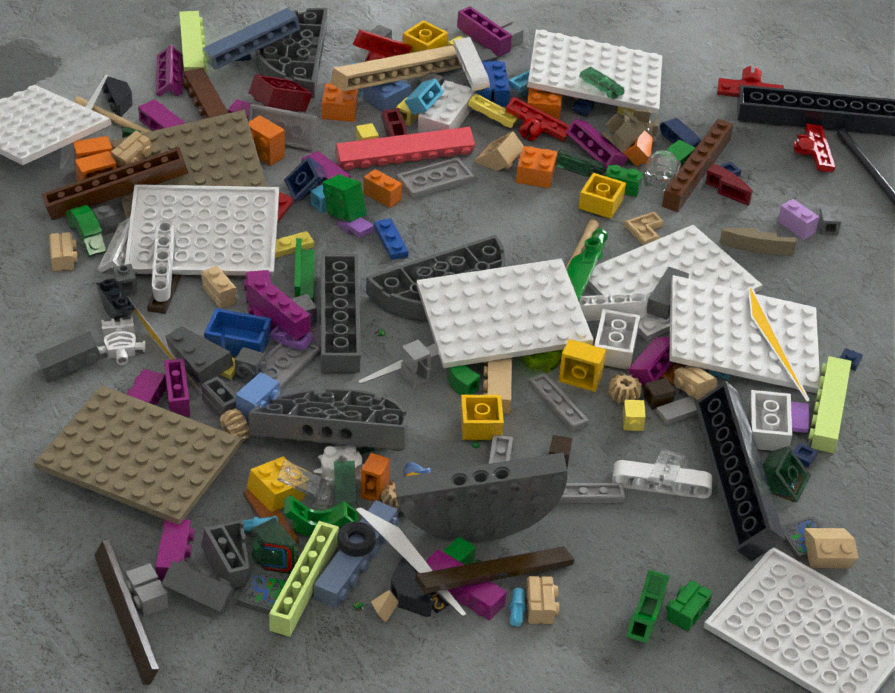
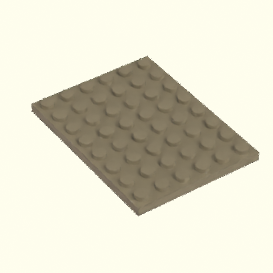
(214, 150)
(139, 454)

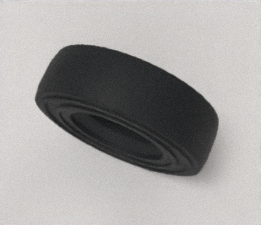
(356, 549)

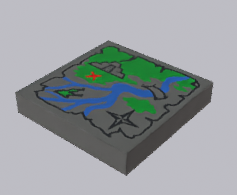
(795, 537)
(261, 591)

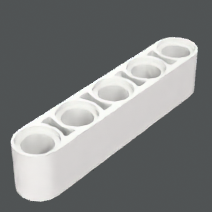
(471, 64)
(163, 260)
(628, 303)
(687, 483)

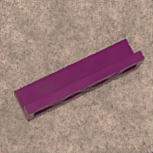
(169, 71)

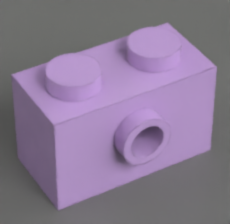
(798, 219)

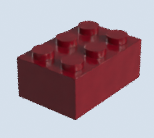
(280, 93)

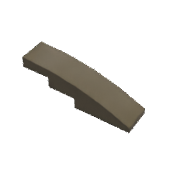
(759, 242)

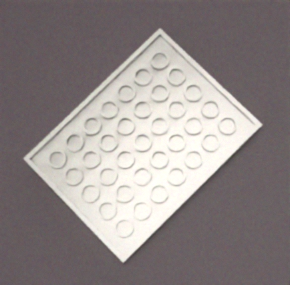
(561, 58)
(42, 122)
(211, 227)
(644, 267)
(502, 312)
(716, 332)
(808, 627)

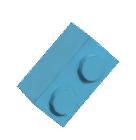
(424, 96)

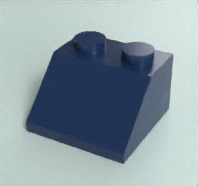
(305, 178)

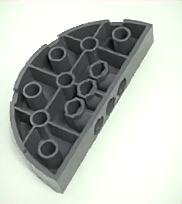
(297, 54)
(397, 288)
(333, 417)
(483, 499)

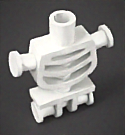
(120, 340)

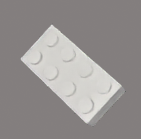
(448, 110)

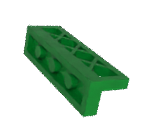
(304, 271)

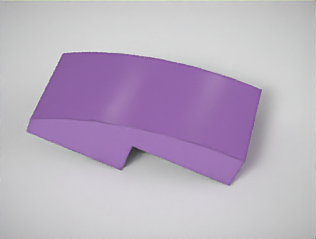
(359, 227)
(282, 337)
(800, 417)

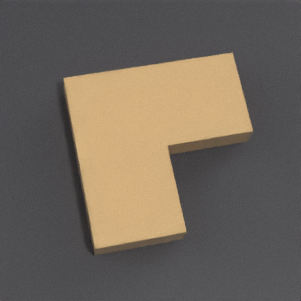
(643, 227)

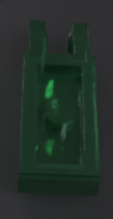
(602, 82)
(578, 163)
(345, 482)

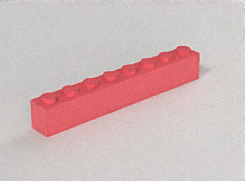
(404, 148)

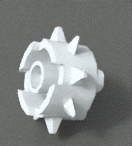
(339, 453)

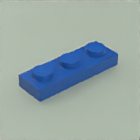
(391, 239)

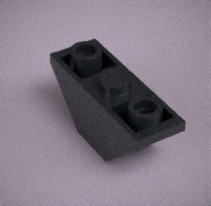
(118, 95)
(114, 299)
(408, 591)

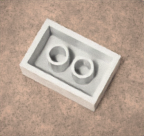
(618, 336)
(770, 419)

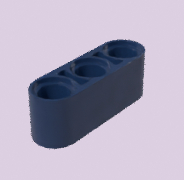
(676, 130)

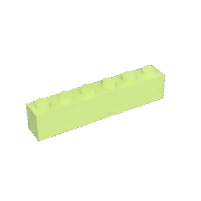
(192, 40)
(830, 404)
(301, 581)

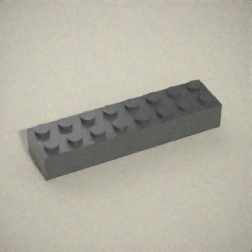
(340, 313)

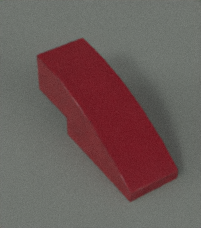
(393, 122)
(728, 184)

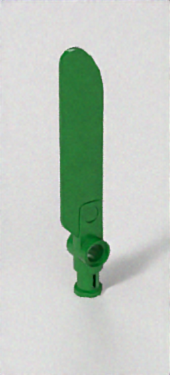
(584, 263)

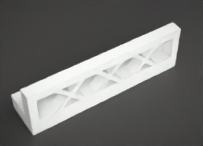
(116, 251)

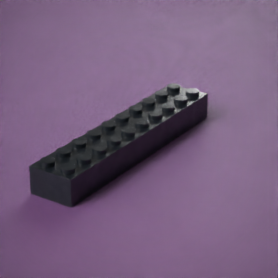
(816, 108)
(739, 472)

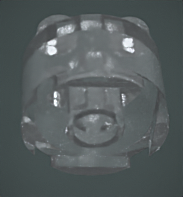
(660, 169)

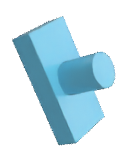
(520, 83)

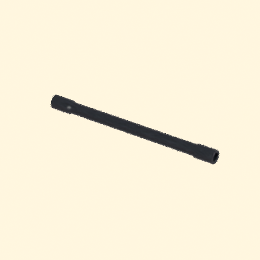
(847, 140)

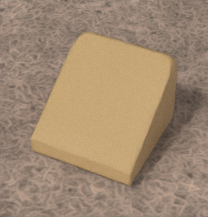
(385, 605)

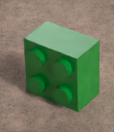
(344, 198)

